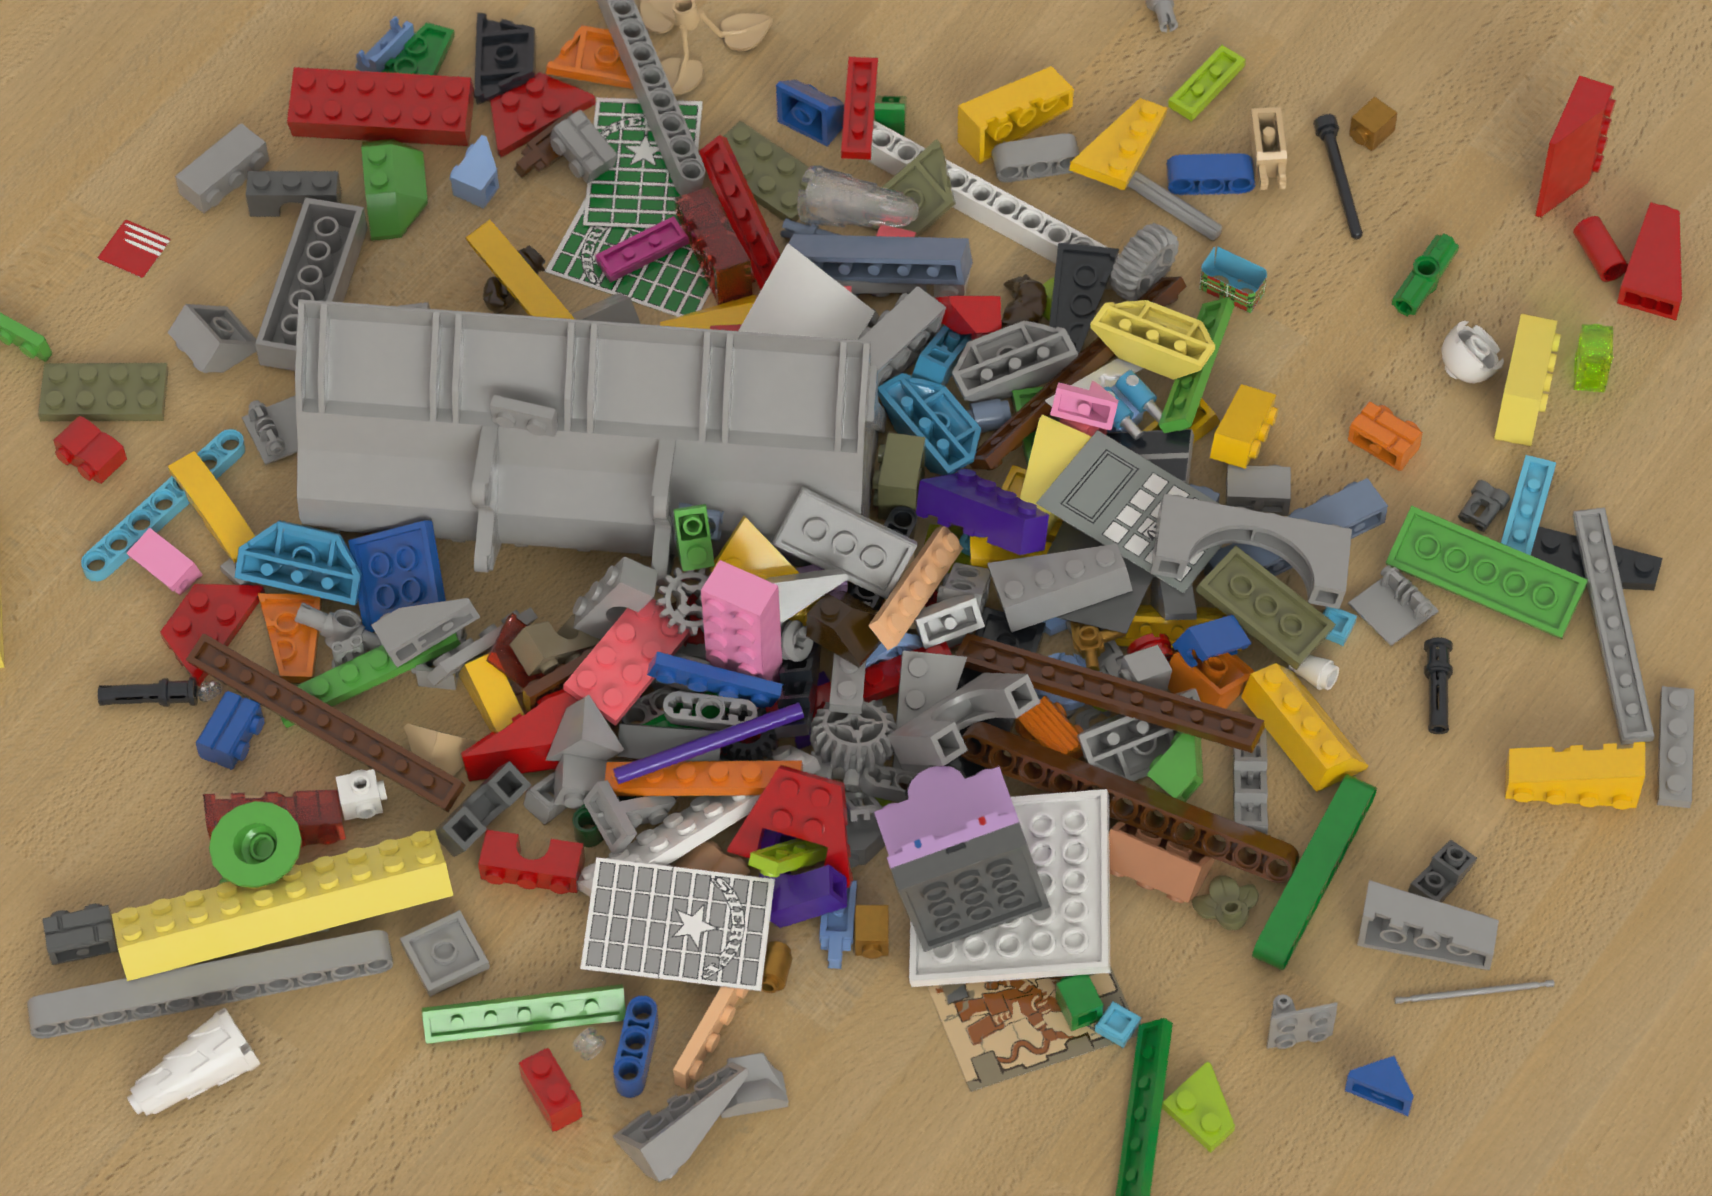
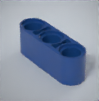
(1210, 174)
(636, 1061)

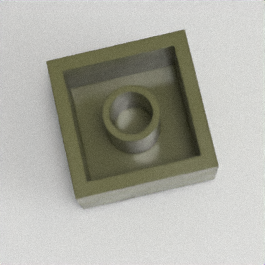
(899, 473)

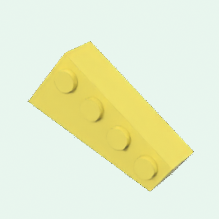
(1527, 379)

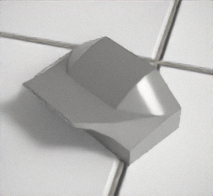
(949, 621)
(760, 1091)

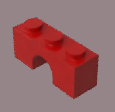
(556, 870)

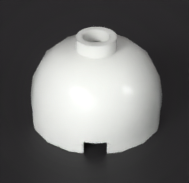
(1470, 354)

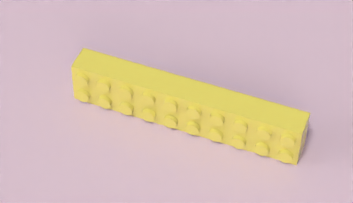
(301, 902)

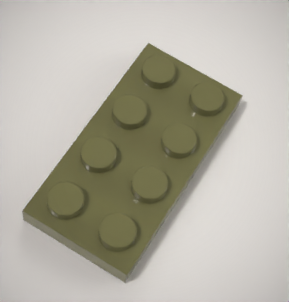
(769, 171)
(103, 391)
(1265, 607)

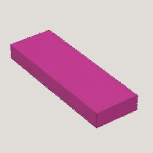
(641, 249)

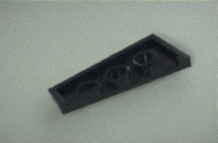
(1079, 287)
(1562, 550)

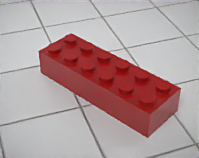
(381, 106)

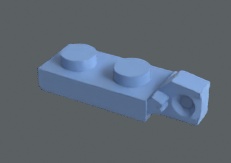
(838, 929)

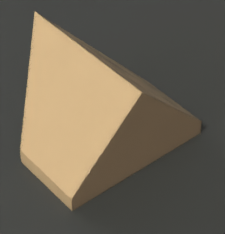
(438, 747)

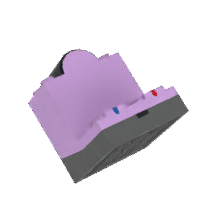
(959, 855)

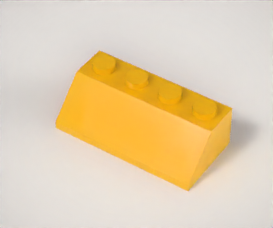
(1301, 727)

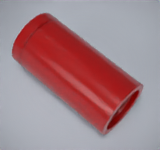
(1600, 248)

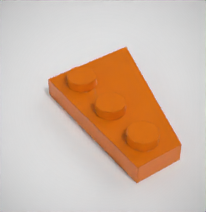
(291, 641)

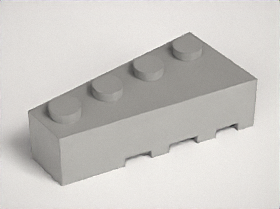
(1058, 583)

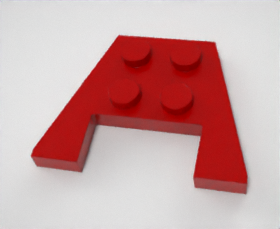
(802, 808)

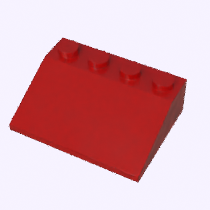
(1576, 143)

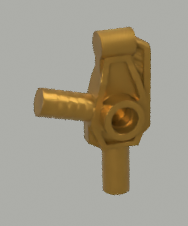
(1090, 642)

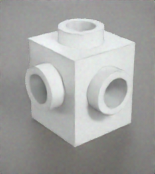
(360, 794)

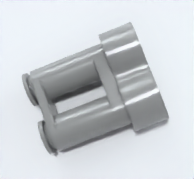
(347, 650)

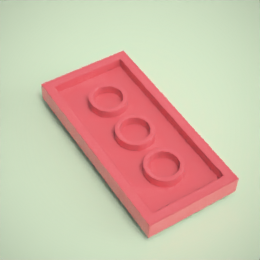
(619, 663)

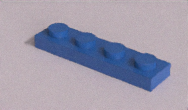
(709, 678)

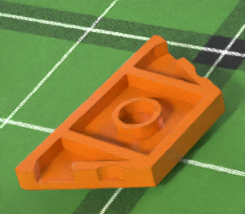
(591, 58)

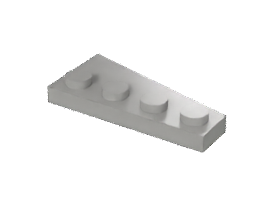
(922, 684)

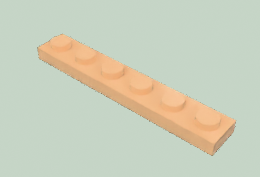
(916, 587)

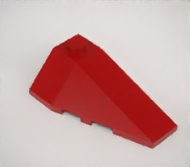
(522, 742)

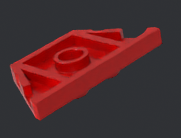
(533, 108)
(210, 610)

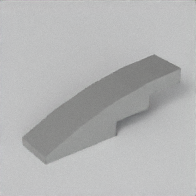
(1250, 786)

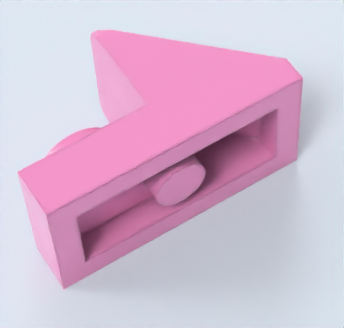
(1085, 406)

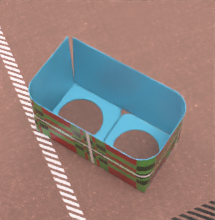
(1233, 268)

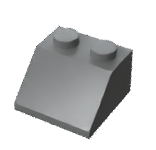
(212, 337)

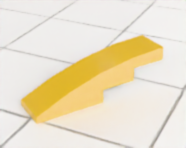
(211, 503)

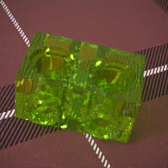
(1593, 358)

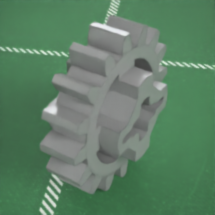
(680, 592)

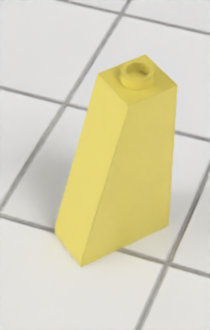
(1051, 453)

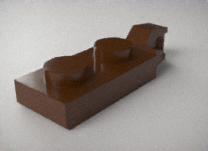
(539, 152)

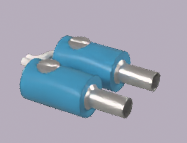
(1138, 395)

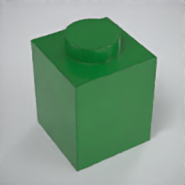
(1078, 1001)

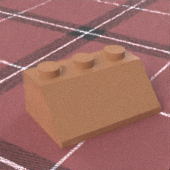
(1157, 862)

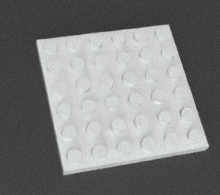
(1067, 939)

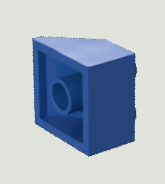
(809, 111)

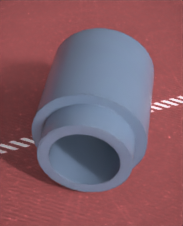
(990, 414)

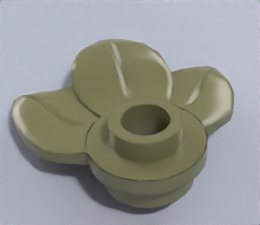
(1226, 902)

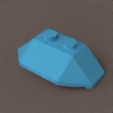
(932, 412)
(301, 562)

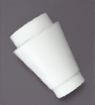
(1318, 672)

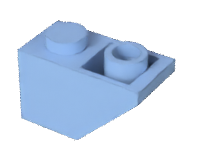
(476, 175)

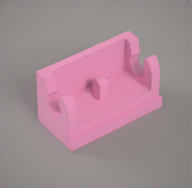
(164, 562)

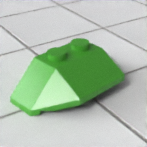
(393, 187)

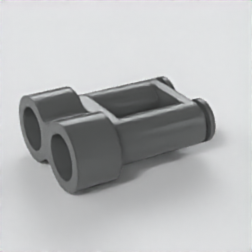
(1488, 496)

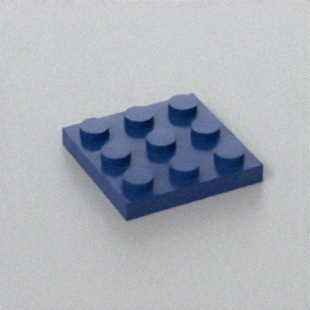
(397, 570)

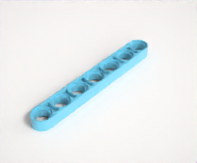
(158, 518)

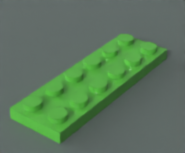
(1487, 572)

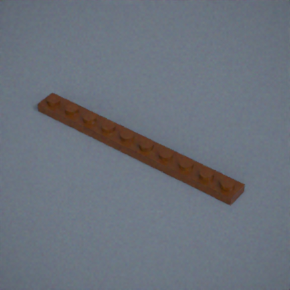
(1026, 420)
(1114, 693)
(326, 722)

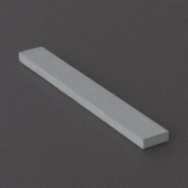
(1613, 626)

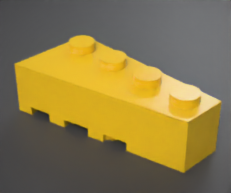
(1012, 112)
(1577, 775)

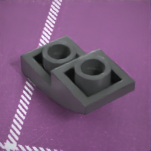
(1443, 873)

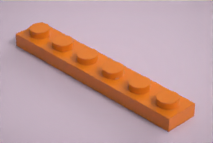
(701, 778)

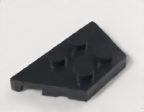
(503, 57)

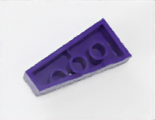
(983, 511)

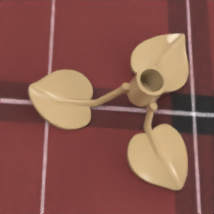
(740, 33)

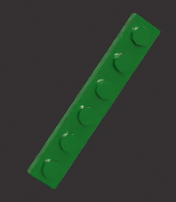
(1144, 1108)

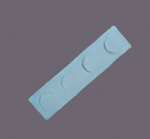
(1528, 504)

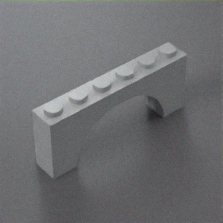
(1312, 548)

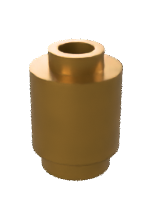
(776, 966)

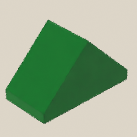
(891, 112)

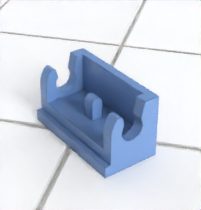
(388, 46)

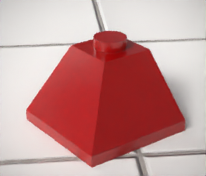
(972, 314)

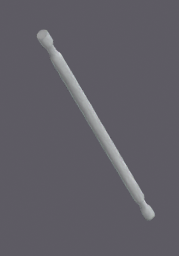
(1476, 991)

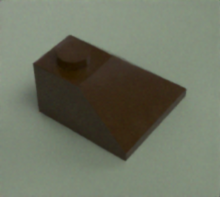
(842, 626)

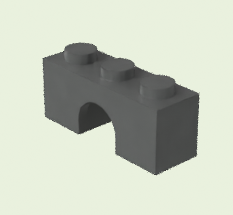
(271, 189)
(480, 808)

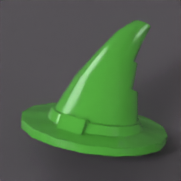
(255, 844)

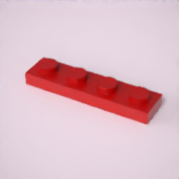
(859, 108)

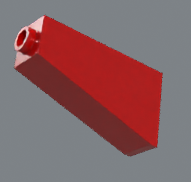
(1654, 269)

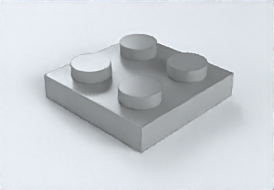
(444, 953)

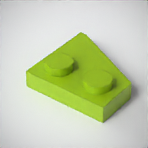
(1201, 1108)

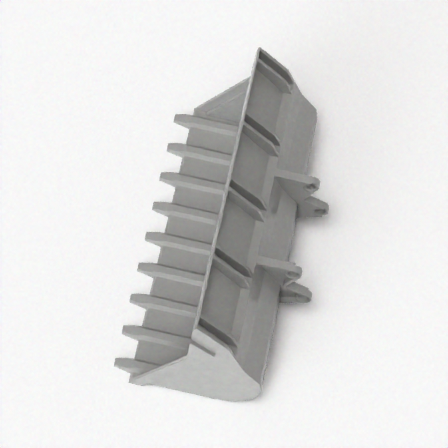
(645, 414)

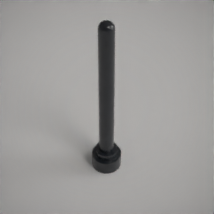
(1327, 128)

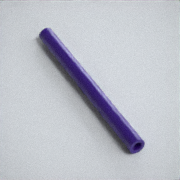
(708, 743)

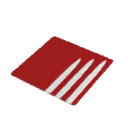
(134, 248)

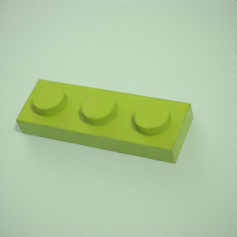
(1206, 83)
(787, 857)

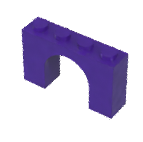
(804, 894)

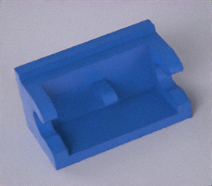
(1212, 639)

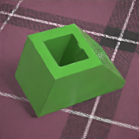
(693, 537)
(1180, 768)

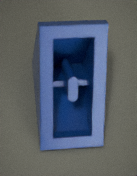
(1381, 1084)

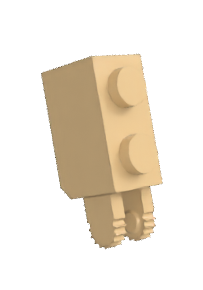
(1268, 146)

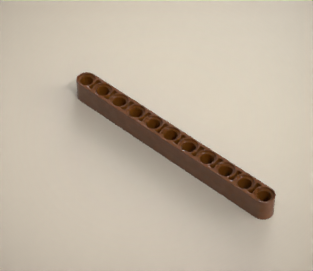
(1144, 801)

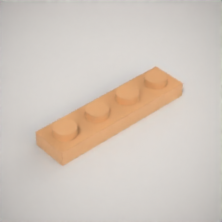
(707, 1035)

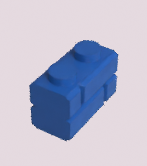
(230, 730)

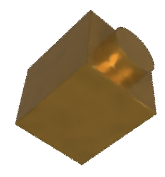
(1373, 124)
(871, 931)

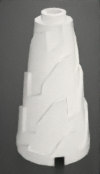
(207, 1058)

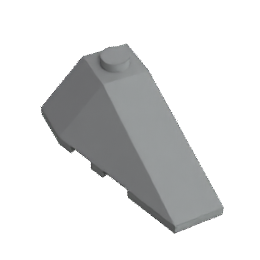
(669, 1137)

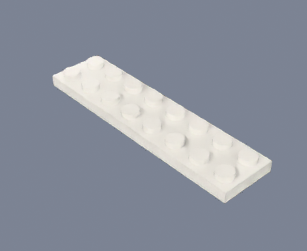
(693, 825)

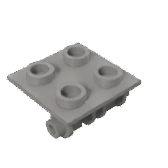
(273, 428)
(1393, 606)
(1294, 1026)

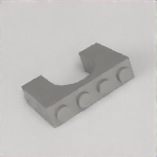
(935, 735)

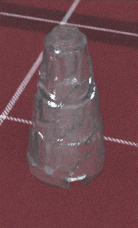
(840, 200)

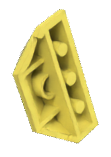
(1154, 337)

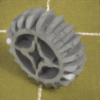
(1144, 261)
(853, 739)

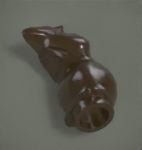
(496, 295)
(1028, 301)

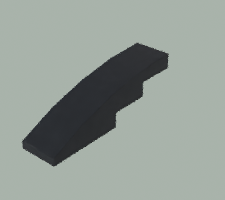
(799, 686)

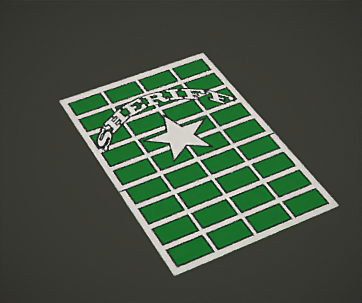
(638, 186)
(667, 284)

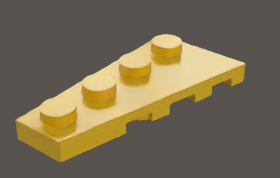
(1120, 147)
(755, 554)

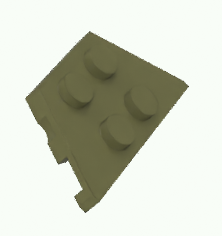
(929, 185)

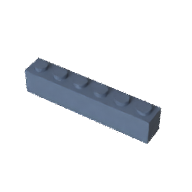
(888, 258)
(1354, 508)

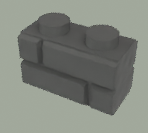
(79, 934)

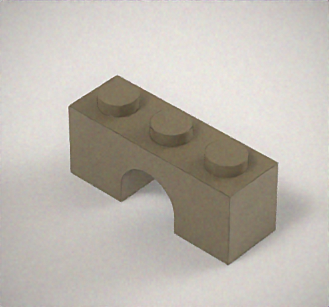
(543, 649)

